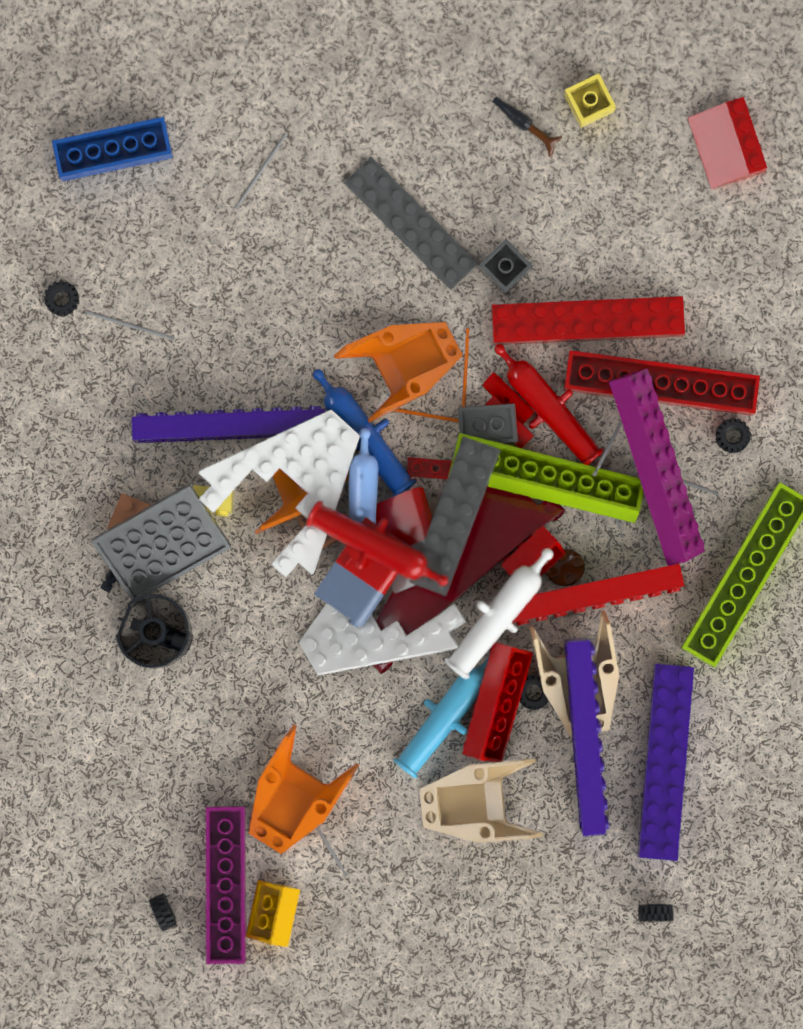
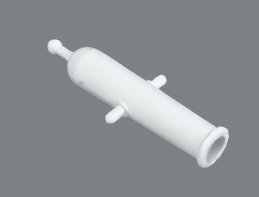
(498, 616)

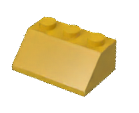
(273, 913)

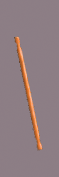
(465, 367)
(427, 415)

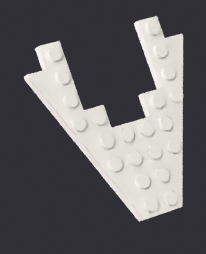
(313, 456)
(339, 646)

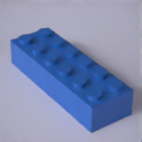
(112, 149)

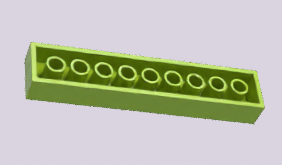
(563, 481)
(745, 576)

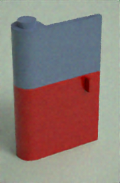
(356, 590)

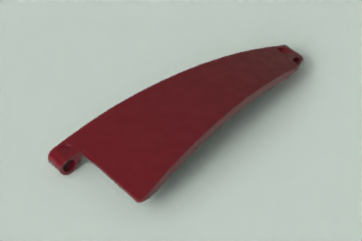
(498, 530)

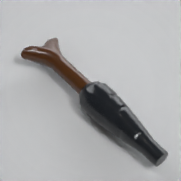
(525, 123)

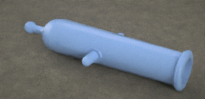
(363, 482)

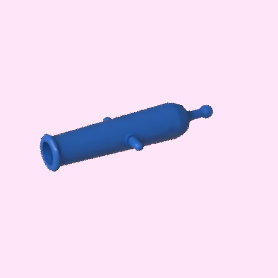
(347, 408)

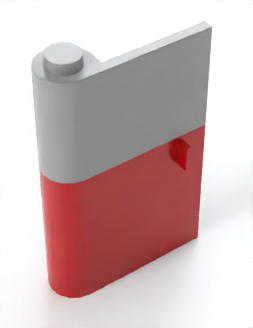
(407, 520)

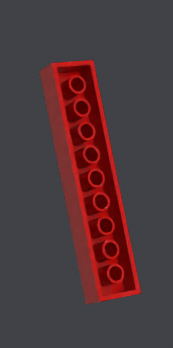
(588, 320)
(671, 382)
(601, 592)

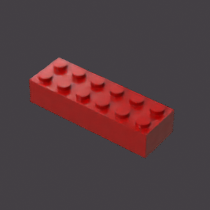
(497, 703)

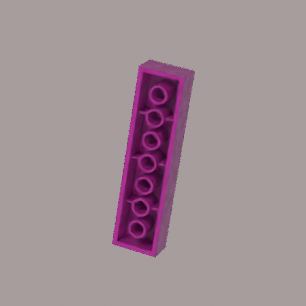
(225, 884)

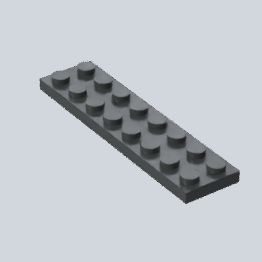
(410, 223)
(457, 511)

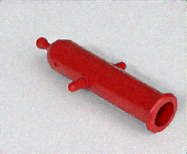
(550, 407)
(372, 543)

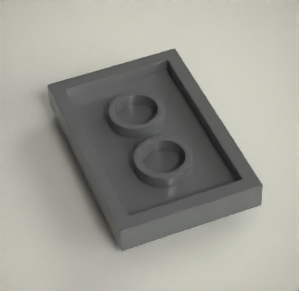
(489, 422)

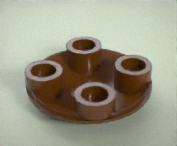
(567, 570)

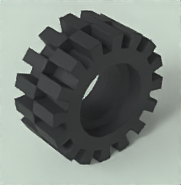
(61, 287)
(744, 435)
(533, 704)
(162, 912)
(655, 912)

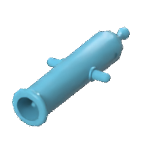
(442, 720)

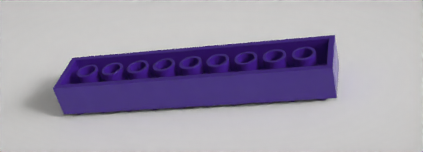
(218, 424)
(585, 736)
(665, 762)

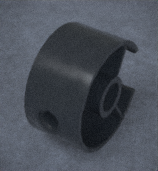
(170, 637)

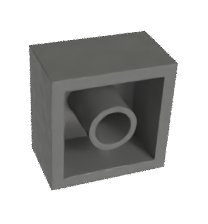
(505, 267)

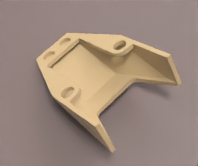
(554, 675)
(472, 804)

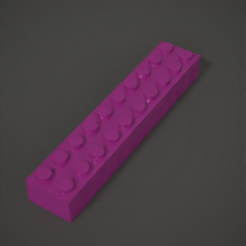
(657, 467)

